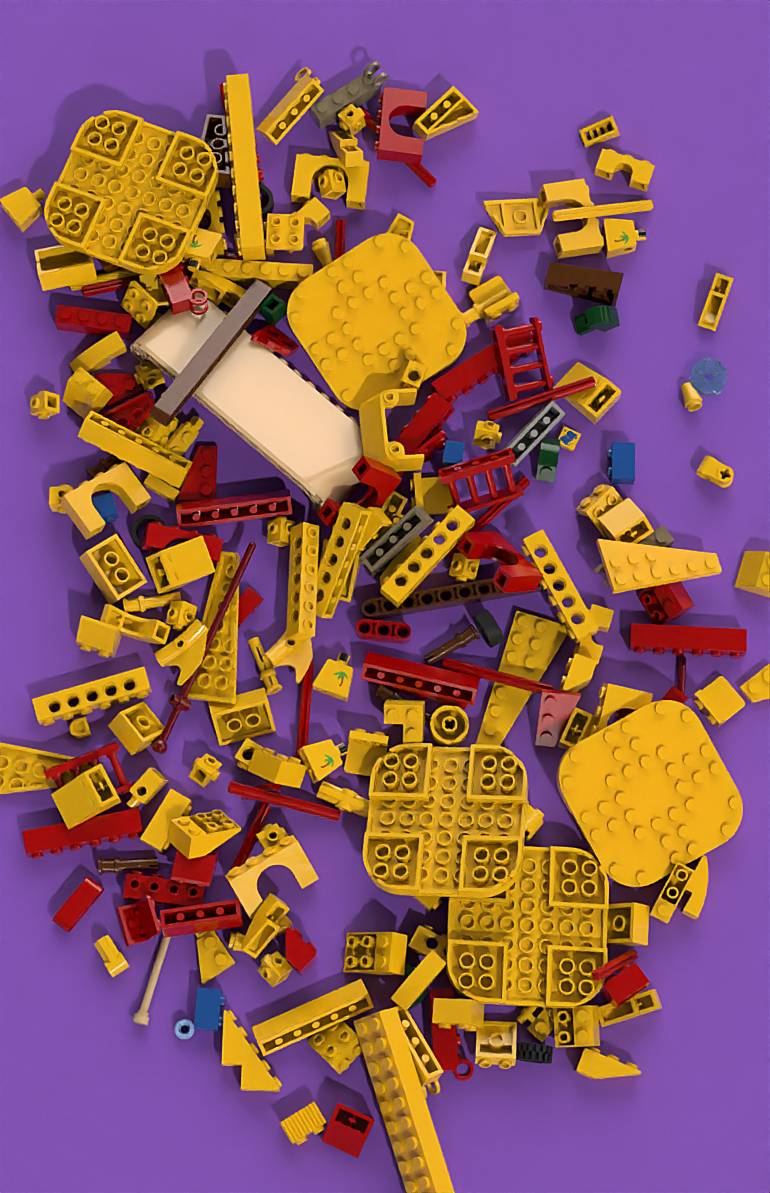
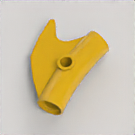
(185, 651)
(291, 653)

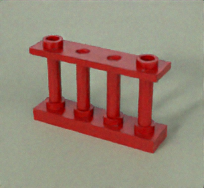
(503, 354)
(478, 465)
(92, 759)

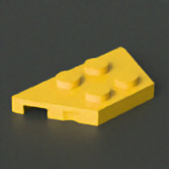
(517, 216)

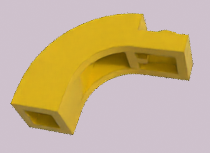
(135, 627)

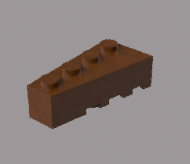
(215, 136)
(584, 283)

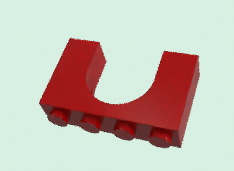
(390, 144)
(378, 476)
(515, 574)

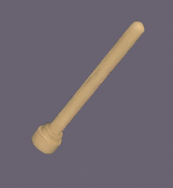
(141, 1016)

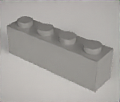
(534, 431)

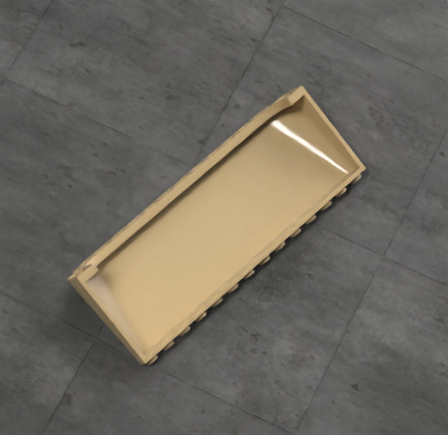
(263, 403)

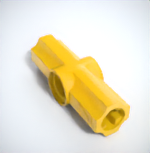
(344, 799)

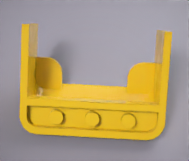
(374, 430)

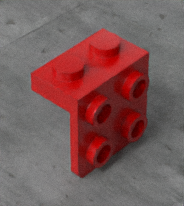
(436, 443)
(138, 921)

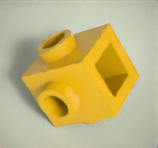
(351, 119)
(332, 184)
(148, 375)
(45, 404)
(487, 435)
(56, 496)
(279, 531)
(463, 569)
(181, 615)
(205, 770)
(268, 832)
(274, 968)

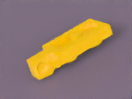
(184, 436)

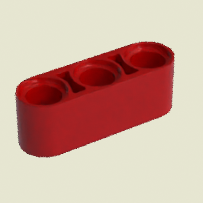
(375, 625)
(78, 904)

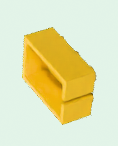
(63, 267)

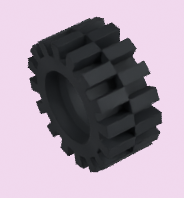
(534, 1053)

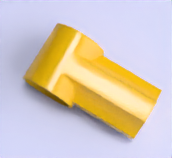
(113, 958)

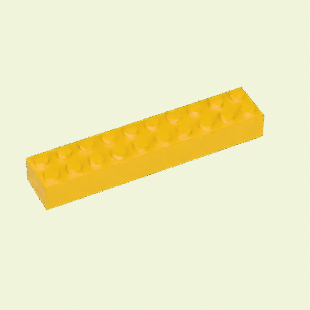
(244, 167)
(402, 1103)

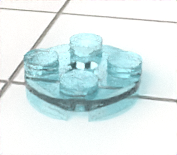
(701, 384)

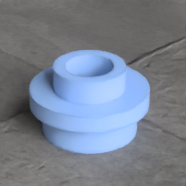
(184, 1022)

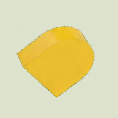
(80, 728)

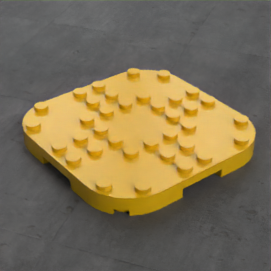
(131, 193)
(373, 316)
(649, 793)
(446, 820)
(536, 936)

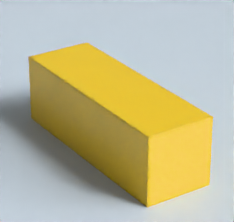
(161, 488)

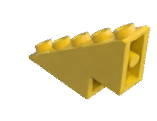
(238, 1052)

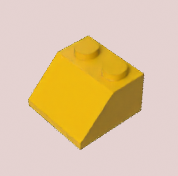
(85, 393)
(755, 573)
(98, 637)
(136, 727)
(628, 924)

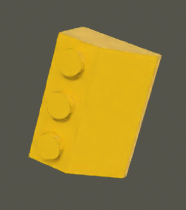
(113, 569)
(245, 719)

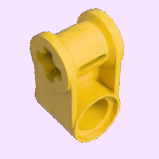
(713, 470)

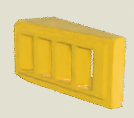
(596, 126)

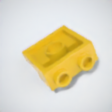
(496, 1044)

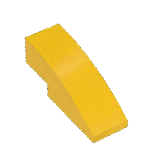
(346, 148)
(478, 256)
(217, 288)
(715, 301)
(100, 354)
(697, 889)
(264, 925)
(418, 980)
(636, 1006)

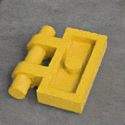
(540, 1026)

